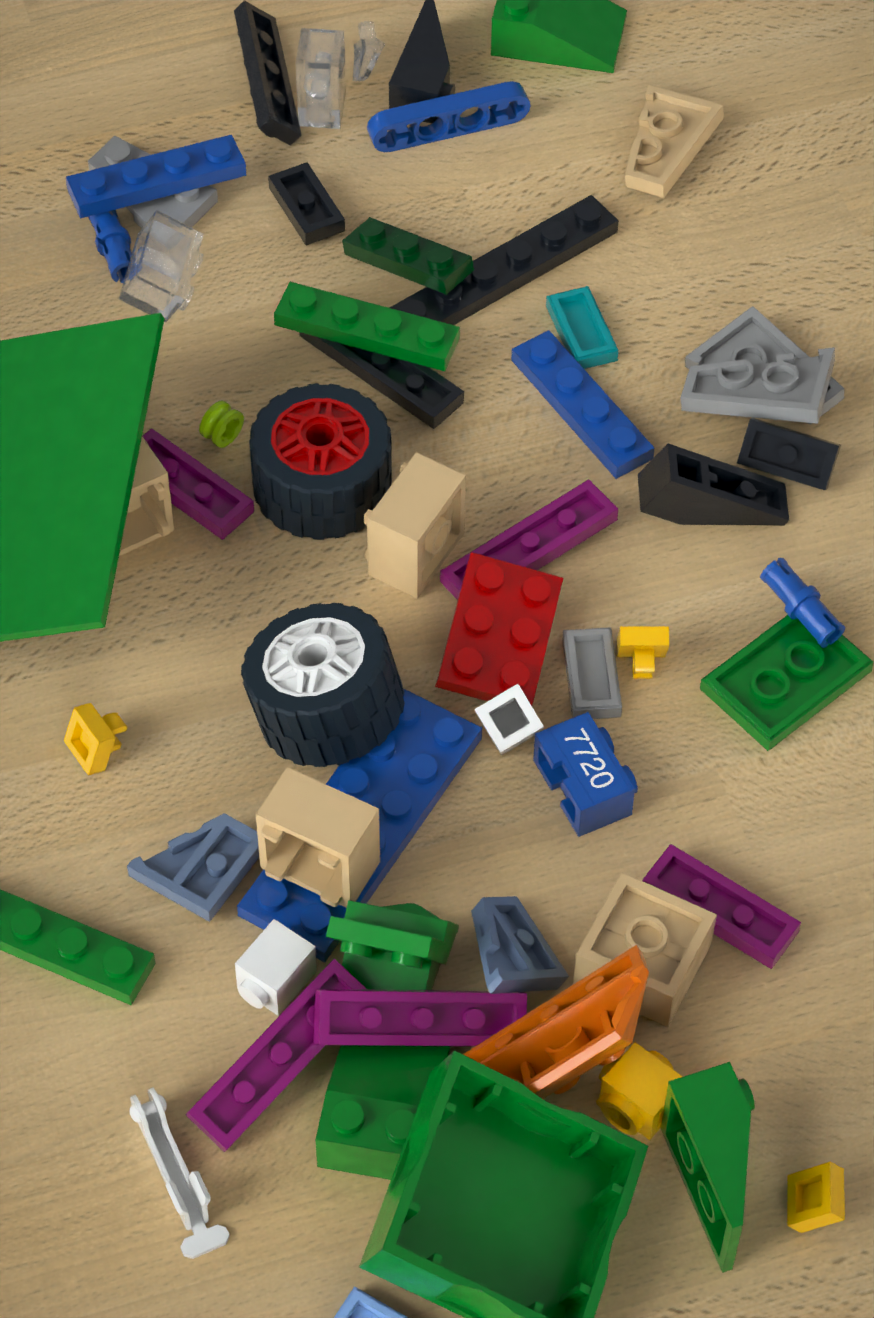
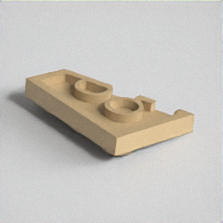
(668, 138)

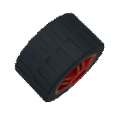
(320, 460)

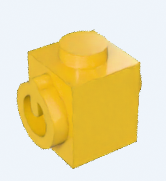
(636, 1090)

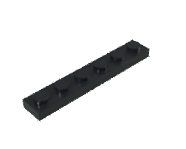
(517, 262)

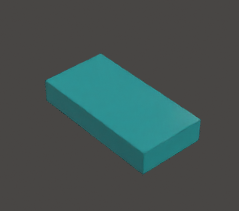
(582, 327)

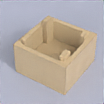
(149, 504)
(415, 524)
(318, 838)
(666, 930)

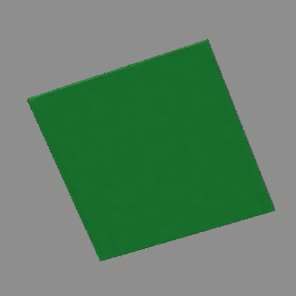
(68, 468)

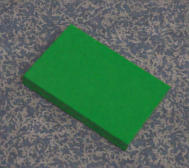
(783, 680)

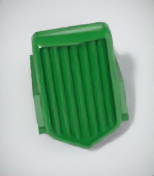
(392, 945)

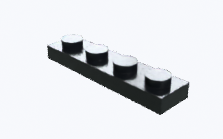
(267, 73)
(406, 383)

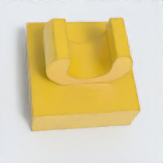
(643, 645)
(93, 737)

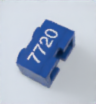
(584, 766)

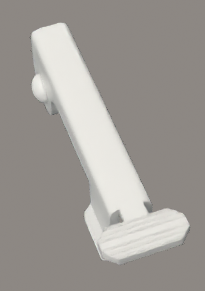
(184, 1188)

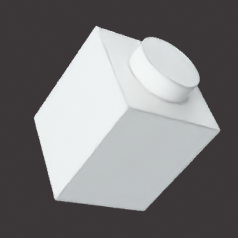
(509, 719)
(275, 968)

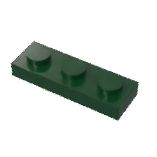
(408, 255)

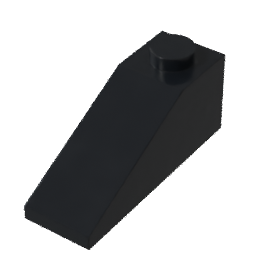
(423, 65)
(708, 492)

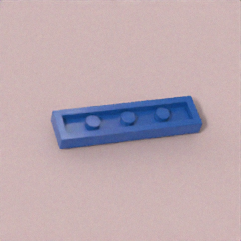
(155, 176)
(582, 404)

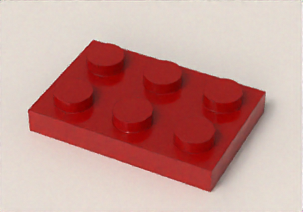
(499, 629)

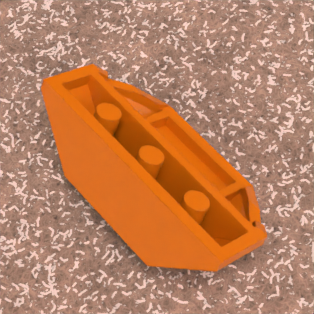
(572, 1030)

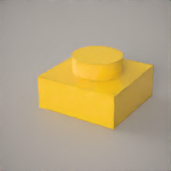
(815, 1197)

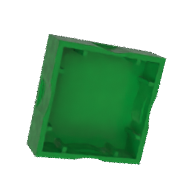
(502, 1200)

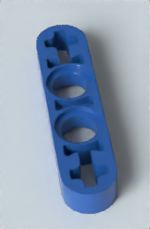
(448, 112)

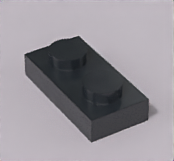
(306, 203)
(788, 454)

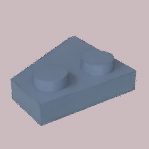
(201, 865)
(513, 948)

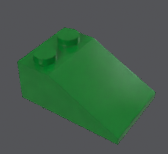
(559, 32)
(372, 1106)
(709, 1140)

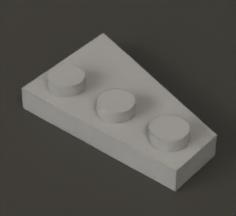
(185, 206)
(757, 341)
(772, 390)

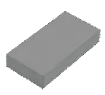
(592, 673)

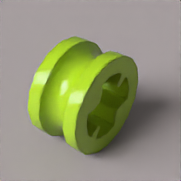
(221, 424)

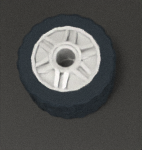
(323, 684)

